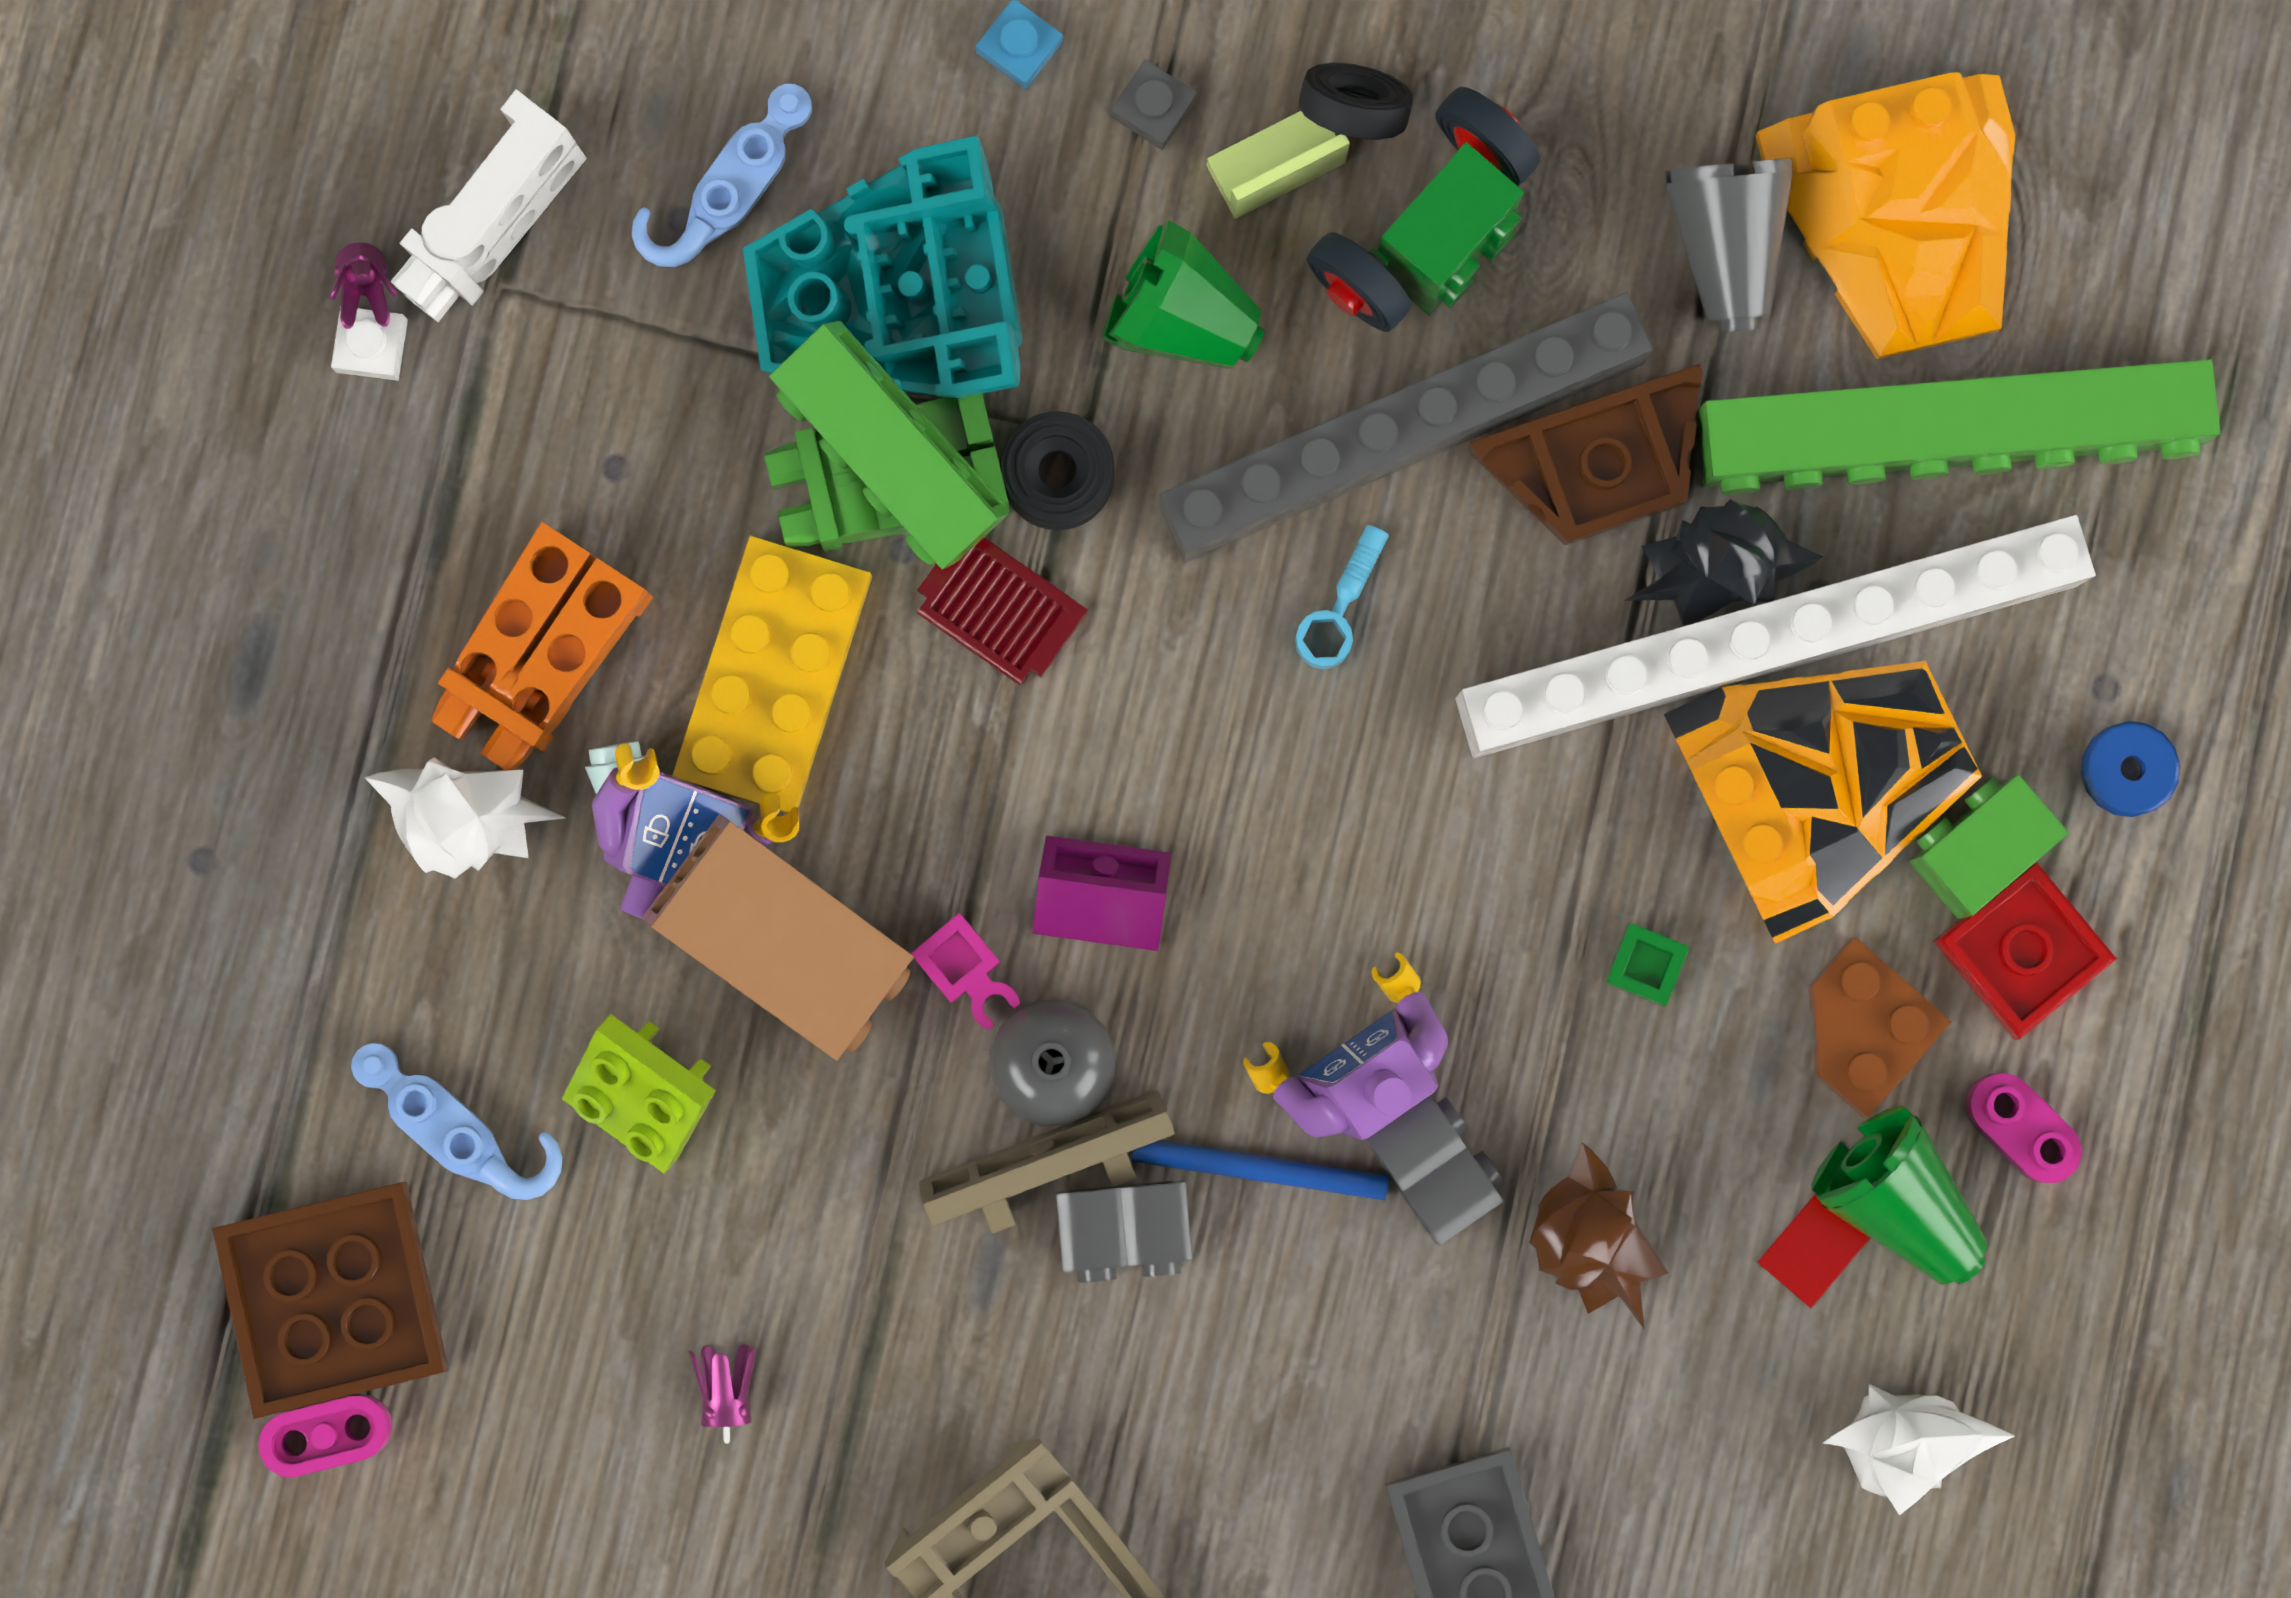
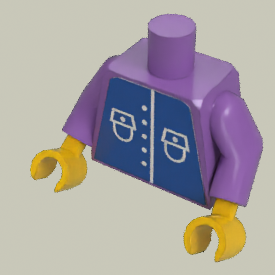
(655, 820)
(1368, 1076)

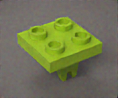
(639, 1092)

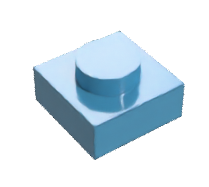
(1019, 44)

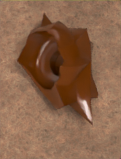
(1591, 1238)

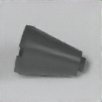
(1733, 234)

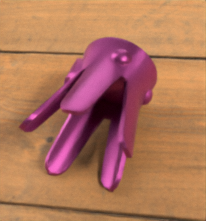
(361, 272)
(724, 1402)

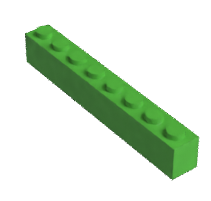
(1957, 424)

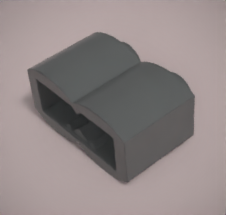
(1435, 1168)
(1124, 1228)

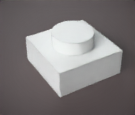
(370, 348)

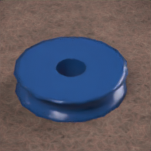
(2157, 764)

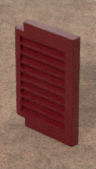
(1000, 611)

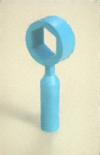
(1348, 590)

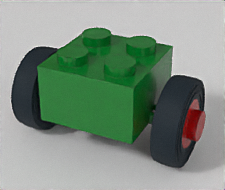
(1447, 227)

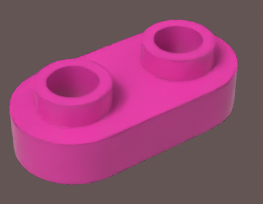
(2025, 1129)
(327, 1435)

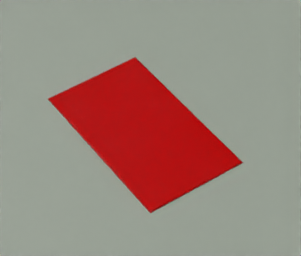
(1812, 1251)

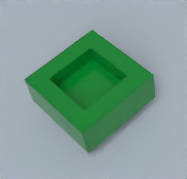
(1646, 964)

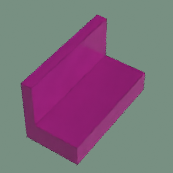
(1101, 893)

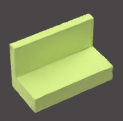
(1275, 162)

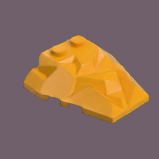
(1906, 205)

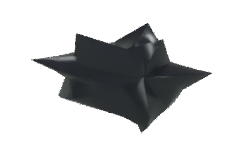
(1722, 559)

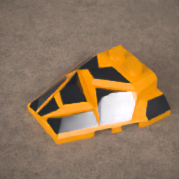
(1823, 780)

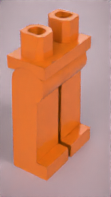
(537, 646)

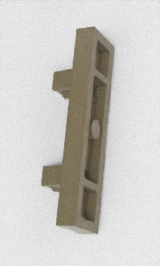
(1045, 1158)

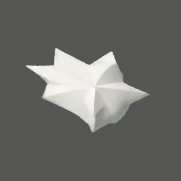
(458, 817)
(1911, 1443)

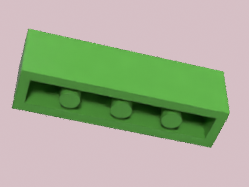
(888, 445)

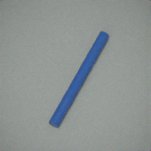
(1263, 1169)

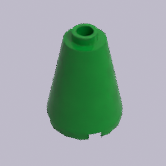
(1903, 1197)

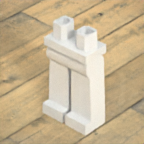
(491, 212)

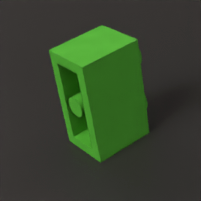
(1986, 845)

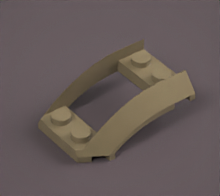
(999, 1513)

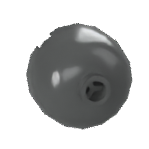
(1086, 1059)

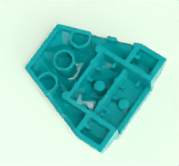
(907, 268)

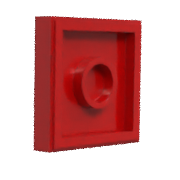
(2025, 951)

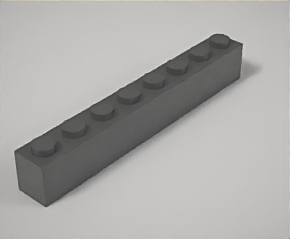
(1405, 427)

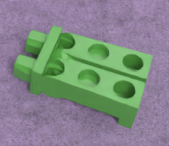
(838, 506)

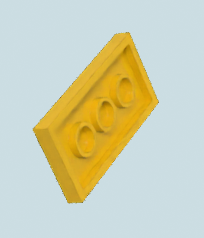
(772, 674)

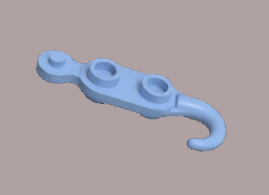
(733, 180)
(449, 1128)

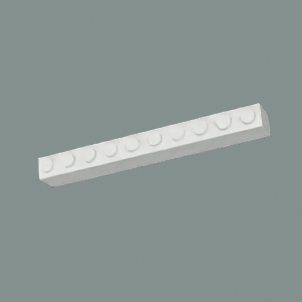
(1774, 636)

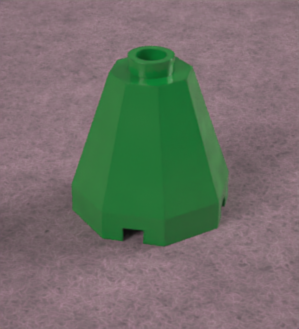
(1183, 305)

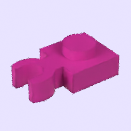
(959, 964)

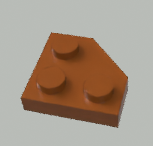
(1868, 1027)

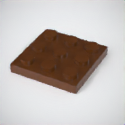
(330, 1299)

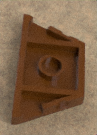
(1601, 458)

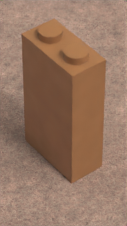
(779, 938)

